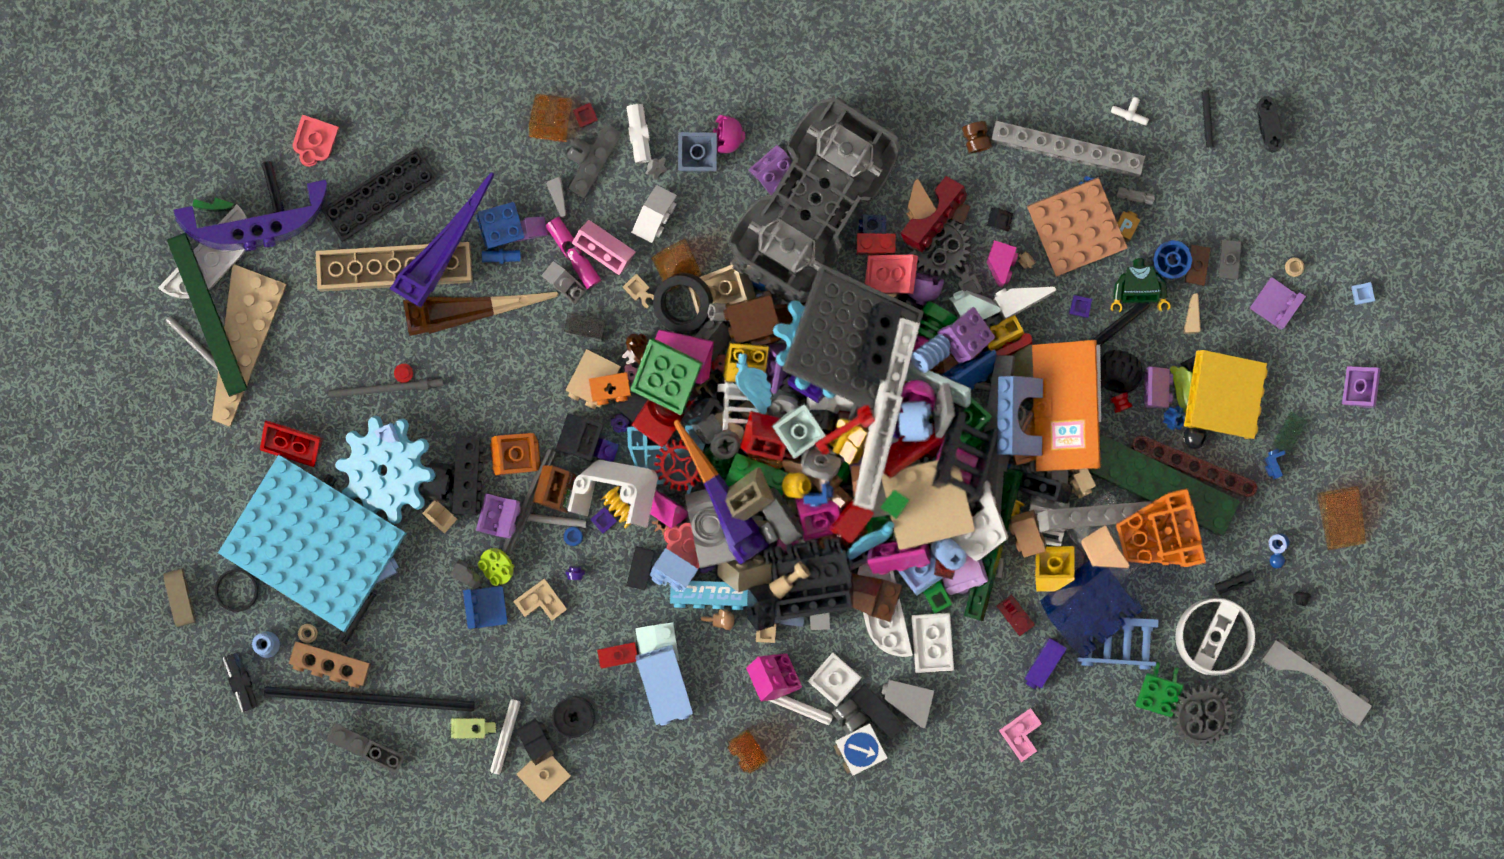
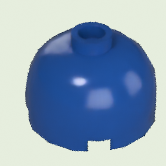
(1172, 259)

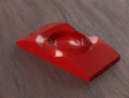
(657, 422)

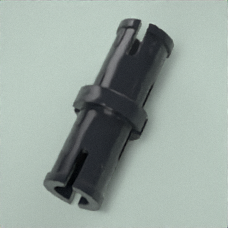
(1234, 582)

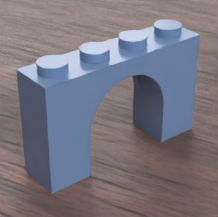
(1011, 393)

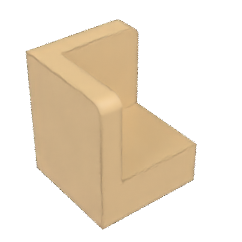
(439, 516)

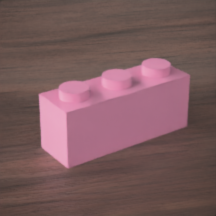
(603, 247)

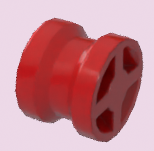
(1121, 402)

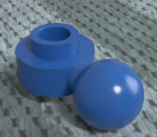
(1277, 559)

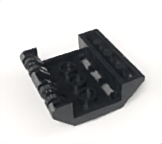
(827, 587)

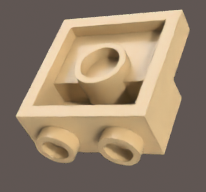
(1081, 482)

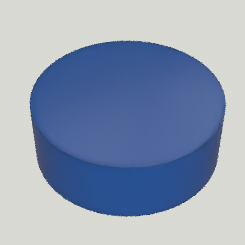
(573, 536)

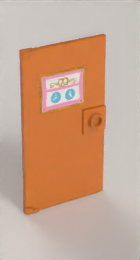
(1069, 407)

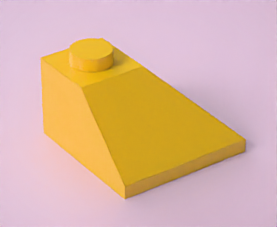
(1054, 568)

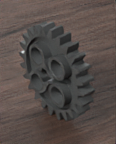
(951, 257)
(1184, 718)

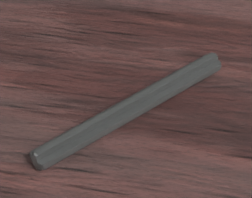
(527, 505)

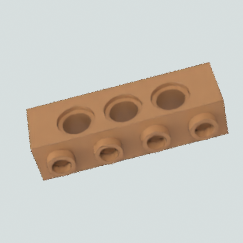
(302, 651)

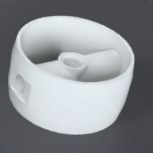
(1222, 624)

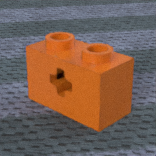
(618, 381)

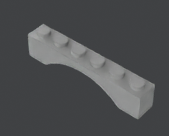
(1086, 516)
(1349, 704)

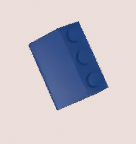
(972, 371)

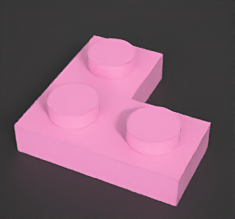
(1016, 732)

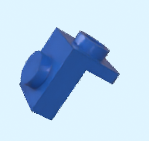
(1272, 466)
(817, 499)

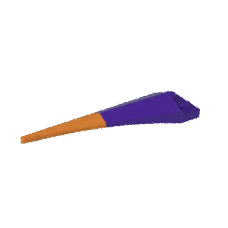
(741, 535)

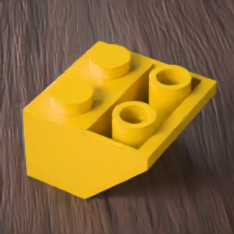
(756, 358)

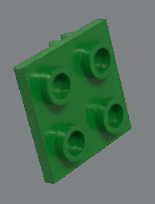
(1159, 694)

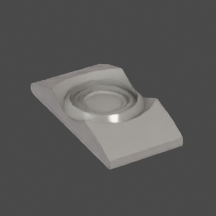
(707, 530)

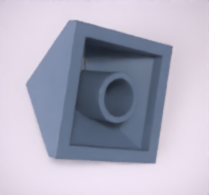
(697, 152)

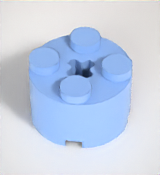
(915, 421)

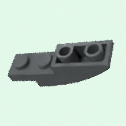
(365, 747)

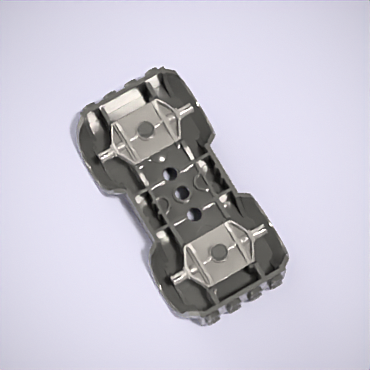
(827, 143)

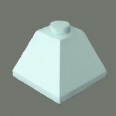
(964, 300)
(656, 637)

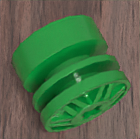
(936, 319)

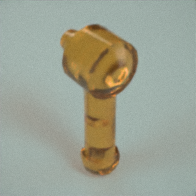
(770, 462)

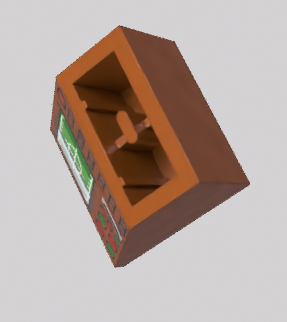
(554, 488)

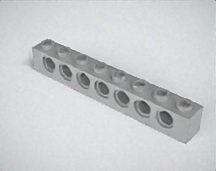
(1067, 149)

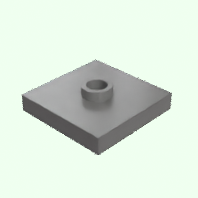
(943, 410)

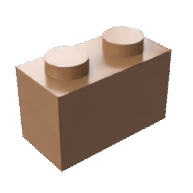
(1028, 534)

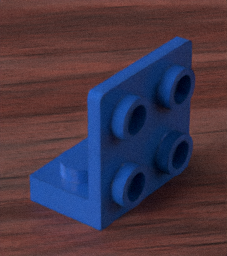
(499, 225)
(485, 607)

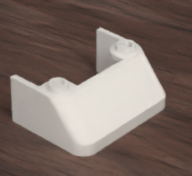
(637, 488)

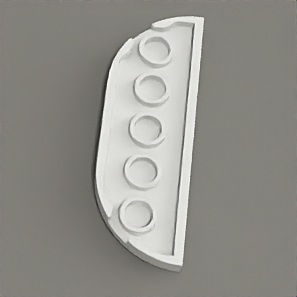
(212, 262)
(888, 636)

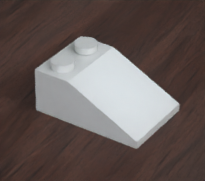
(1019, 299)

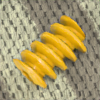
(621, 507)

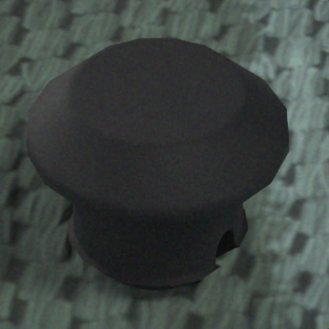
(1302, 597)

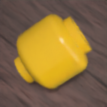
(796, 485)

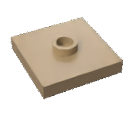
(544, 777)

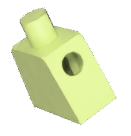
(463, 728)

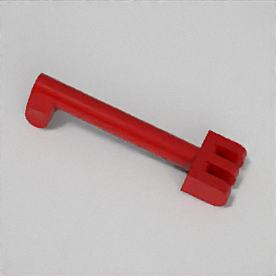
(864, 417)

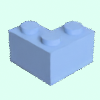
(673, 570)

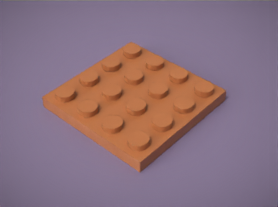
(1077, 226)

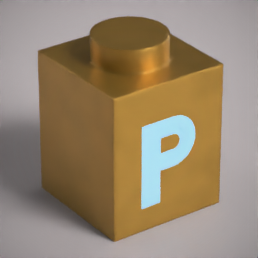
(1128, 223)

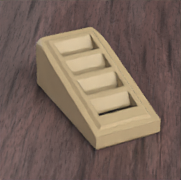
(1192, 322)

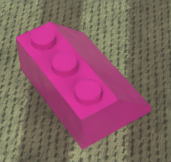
(692, 346)
(888, 557)

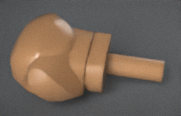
(722, 619)

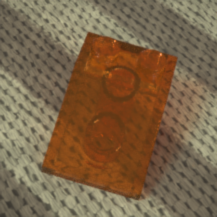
(1342, 517)

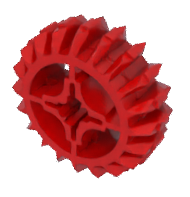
(665, 474)

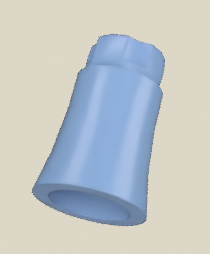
(273, 644)

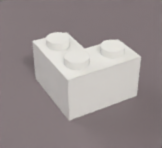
(654, 214)

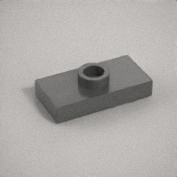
(1229, 259)

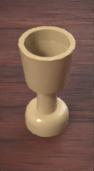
(784, 584)

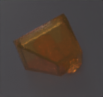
(674, 260)

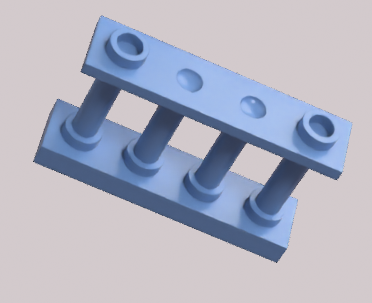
(1146, 626)

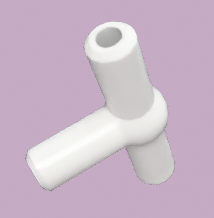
(1130, 114)

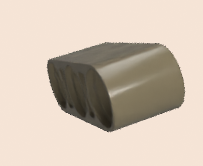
(178, 597)

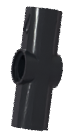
(239, 682)

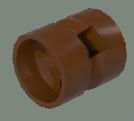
(976, 137)

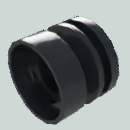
(563, 721)

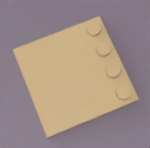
(931, 511)

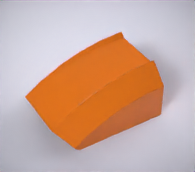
(515, 453)

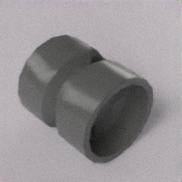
(849, 716)

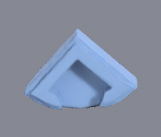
(387, 433)

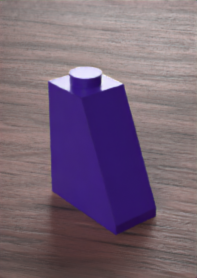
(1044, 663)

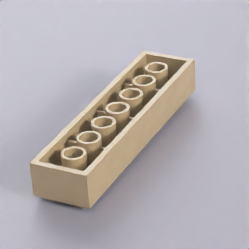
(381, 265)

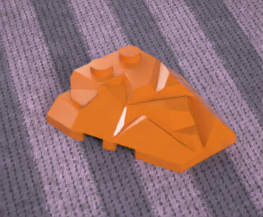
(1163, 532)

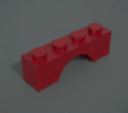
(920, 232)

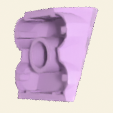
(966, 577)

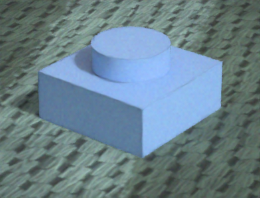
(1363, 293)

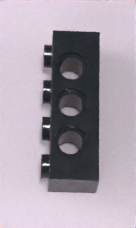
(890, 316)

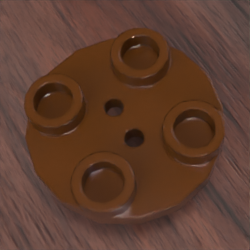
(636, 347)

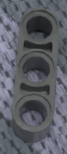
(783, 519)

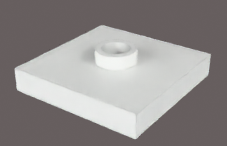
(834, 679)

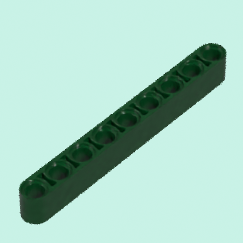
(207, 314)

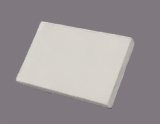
(932, 642)

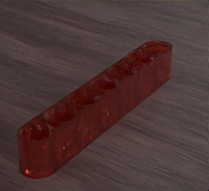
(1204, 466)

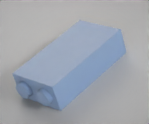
(664, 685)

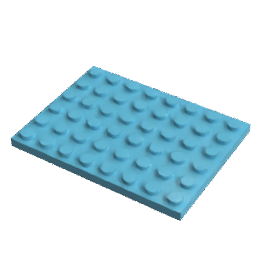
(312, 543)

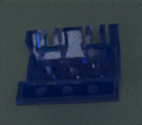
(1089, 607)

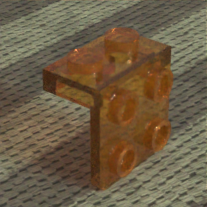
(550, 118)

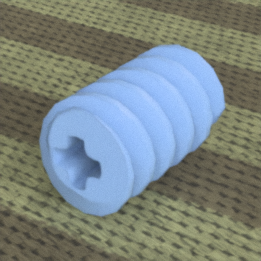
(931, 353)
(949, 553)

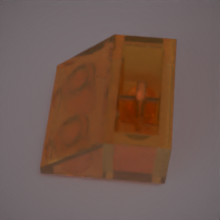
(748, 751)

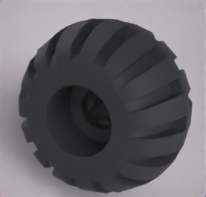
(1120, 371)

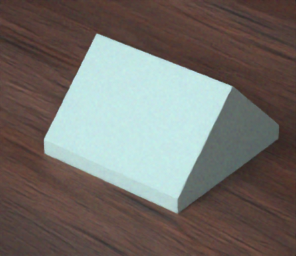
(798, 430)

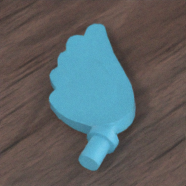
(753, 384)
(870, 541)

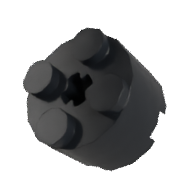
(442, 483)

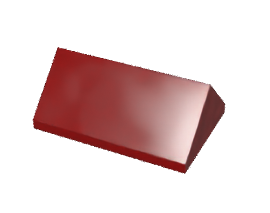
(290, 443)

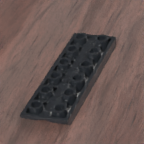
(379, 194)

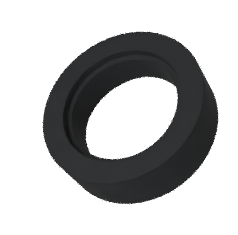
(664, 315)

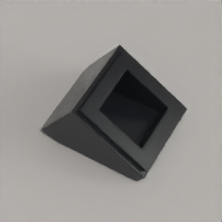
(999, 219)

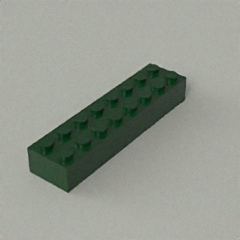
(1152, 480)

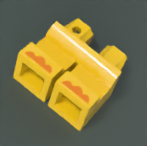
(852, 443)

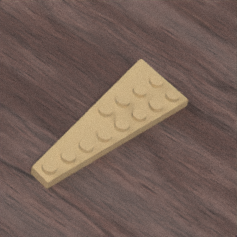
(248, 318)

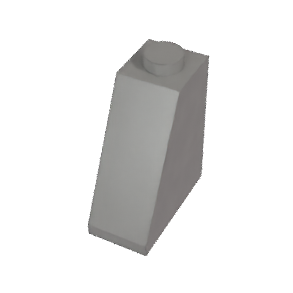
(910, 700)

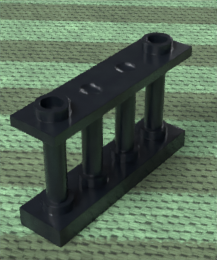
(948, 457)

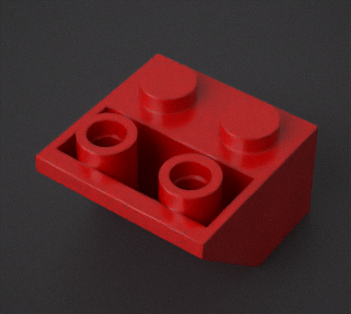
(761, 437)

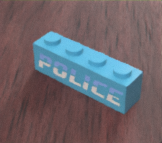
(709, 593)

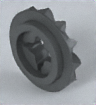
(732, 447)

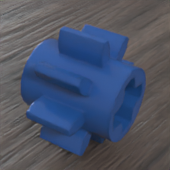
(1174, 417)

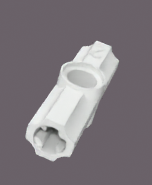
(638, 133)

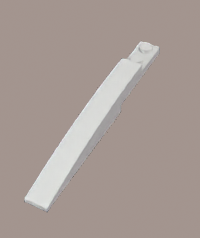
(885, 415)

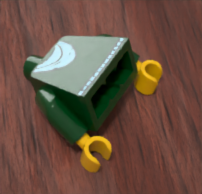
(1140, 285)

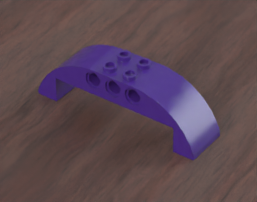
(222, 235)

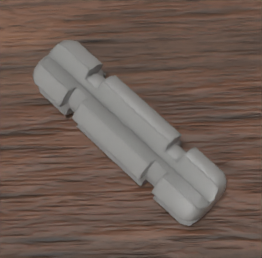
(1136, 196)

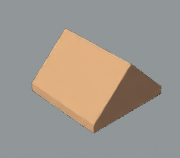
(1104, 549)

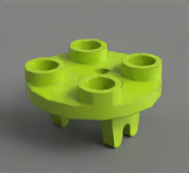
(496, 566)

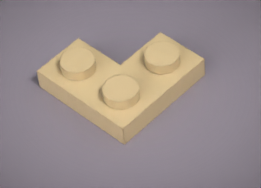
(542, 596)

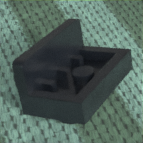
(700, 410)

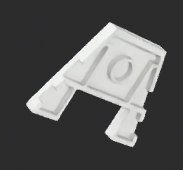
(988, 529)

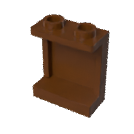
(751, 318)

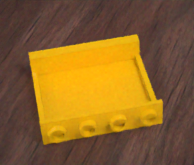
(1225, 394)

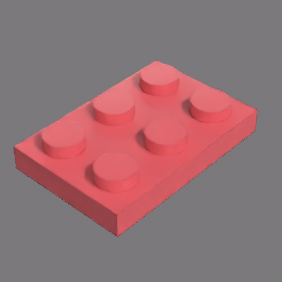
(891, 273)

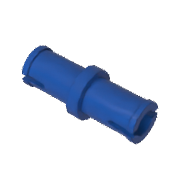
(501, 256)

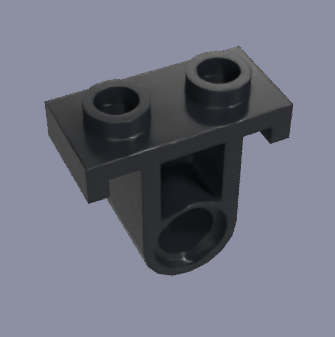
(709, 389)

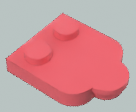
(314, 140)
(681, 543)

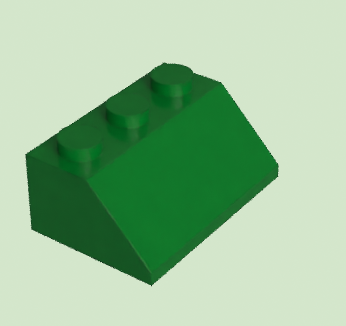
(743, 466)

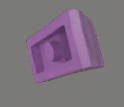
(533, 228)

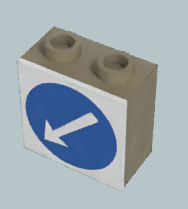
(859, 750)

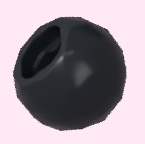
(1194, 437)

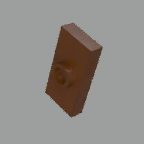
(1198, 270)

